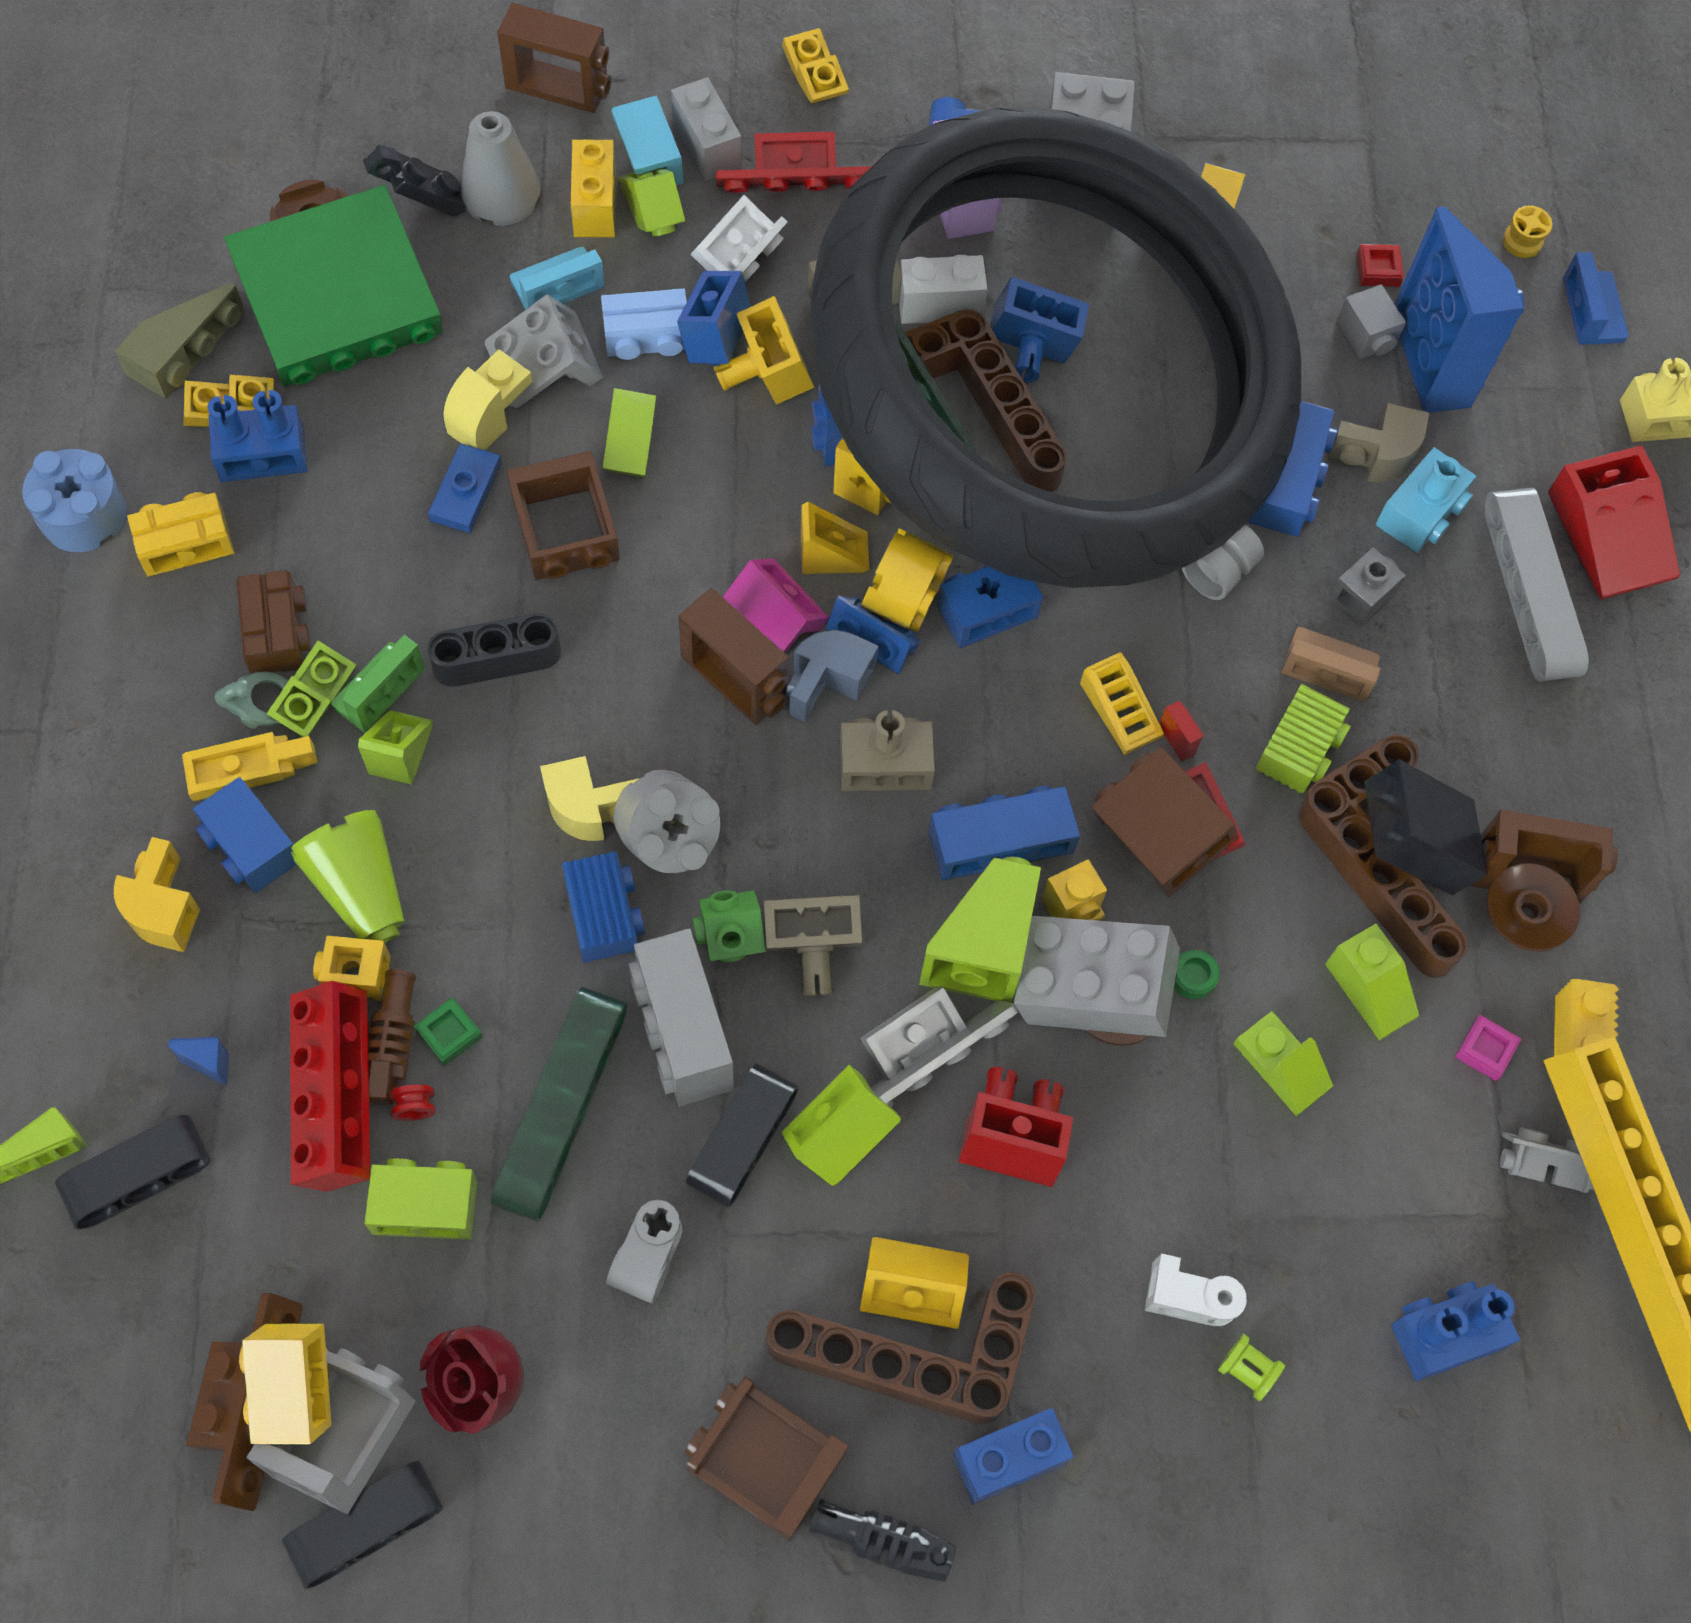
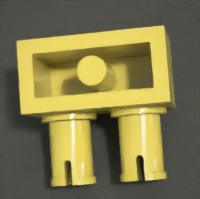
(1659, 403)

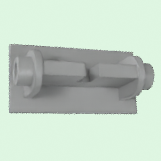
(1533, 1154)

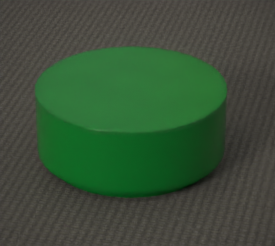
(1196, 974)

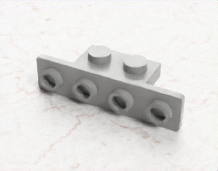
(925, 1038)

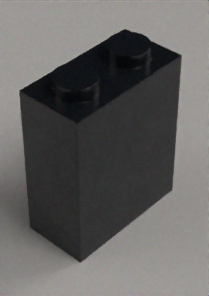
(1425, 827)

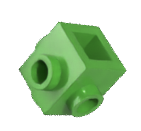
(730, 926)

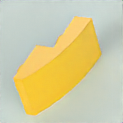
(814, 66)
(240, 387)

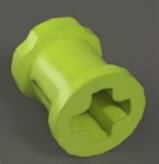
(1269, 1370)

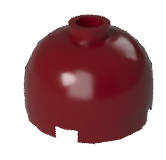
(471, 1378)

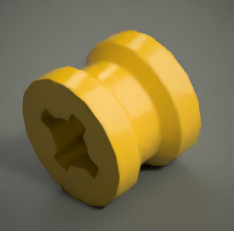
(1527, 231)

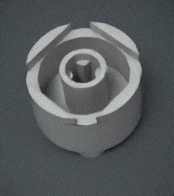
(673, 798)

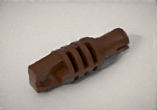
(390, 1036)

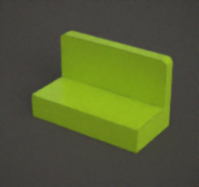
(840, 1126)

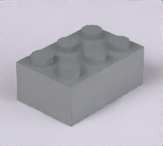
(1094, 97)
(1098, 976)
(681, 1018)

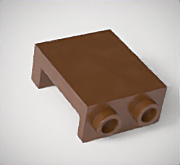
(1164, 820)
(1568, 847)
(764, 1458)

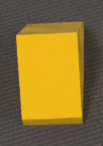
(831, 543)

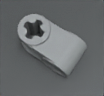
(644, 1259)

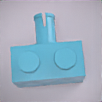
(1426, 500)

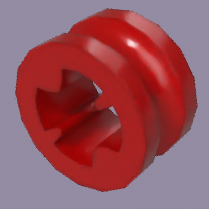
(412, 1102)

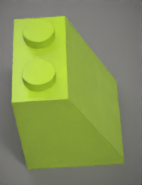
(986, 935)

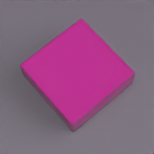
(1488, 1047)

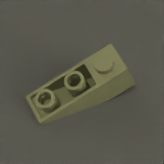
(174, 341)

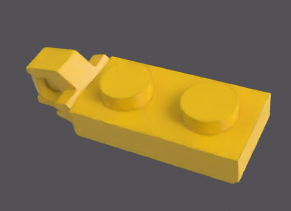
(254, 759)

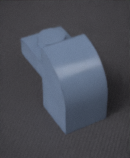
(830, 661)

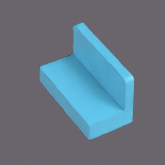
(648, 137)
(561, 277)

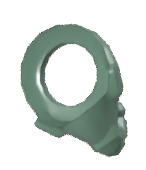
(237, 698)

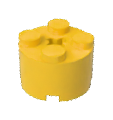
(907, 580)

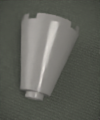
(497, 173)

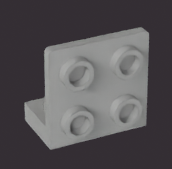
(548, 344)

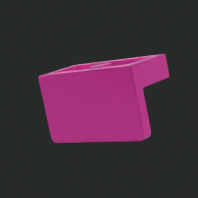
(775, 603)

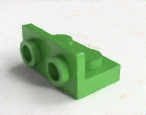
(380, 683)

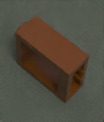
(560, 36)
(554, 480)
(734, 656)

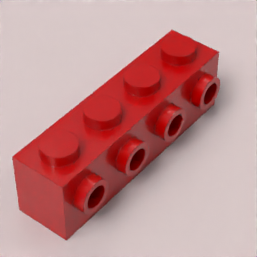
(329, 1087)

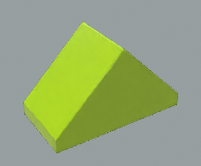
(395, 746)

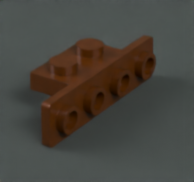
(219, 1411)

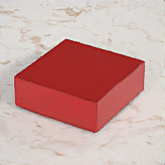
(1380, 265)
(1181, 730)

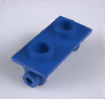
(891, 638)

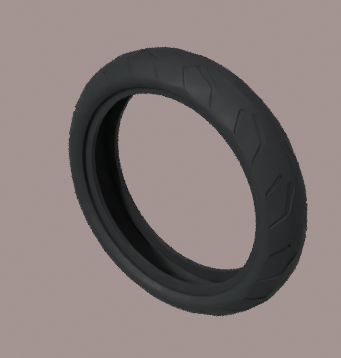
(1161, 209)

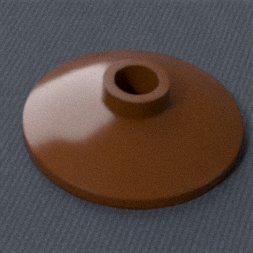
(1543, 892)

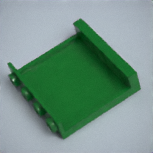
(334, 285)

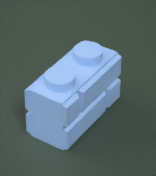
(643, 323)

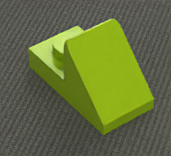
(1288, 1066)

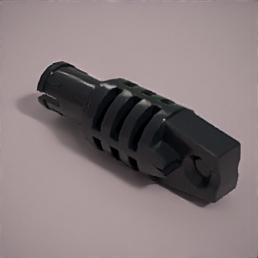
(886, 1541)

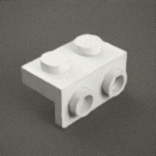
(739, 240)

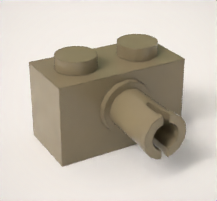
(886, 754)
(813, 930)

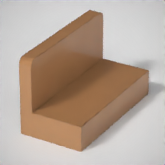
(1332, 664)

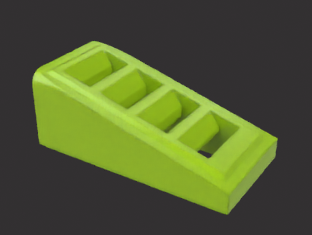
(39, 1144)

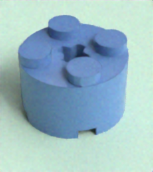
(74, 499)

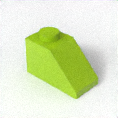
(653, 200)
(1375, 981)

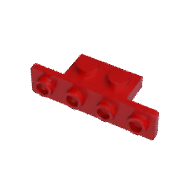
(791, 160)

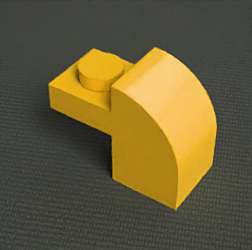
(150, 905)

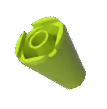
(354, 874)

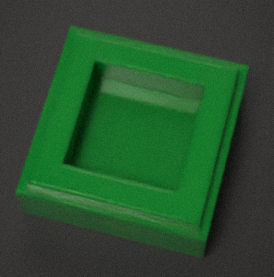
(448, 1031)

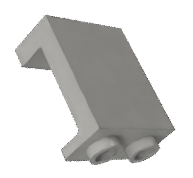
(364, 1418)

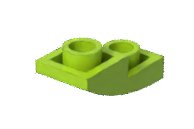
(629, 433)
(312, 689)

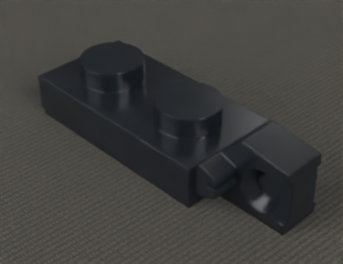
(416, 180)

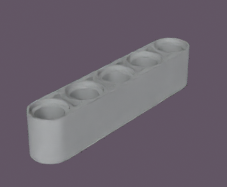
(1536, 585)

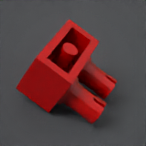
(1016, 1136)

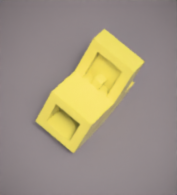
(478, 400)
(575, 803)

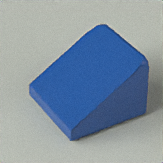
(203, 1055)

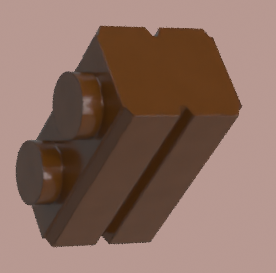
(271, 621)

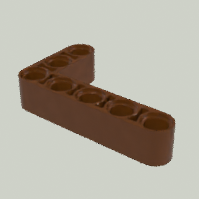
(988, 387)
(1357, 864)
(914, 1361)

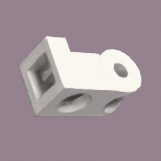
(1191, 1296)

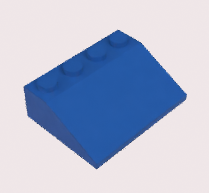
(1456, 314)

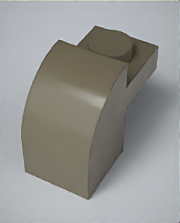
(1387, 448)

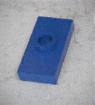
(464, 488)

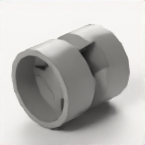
(1222, 569)

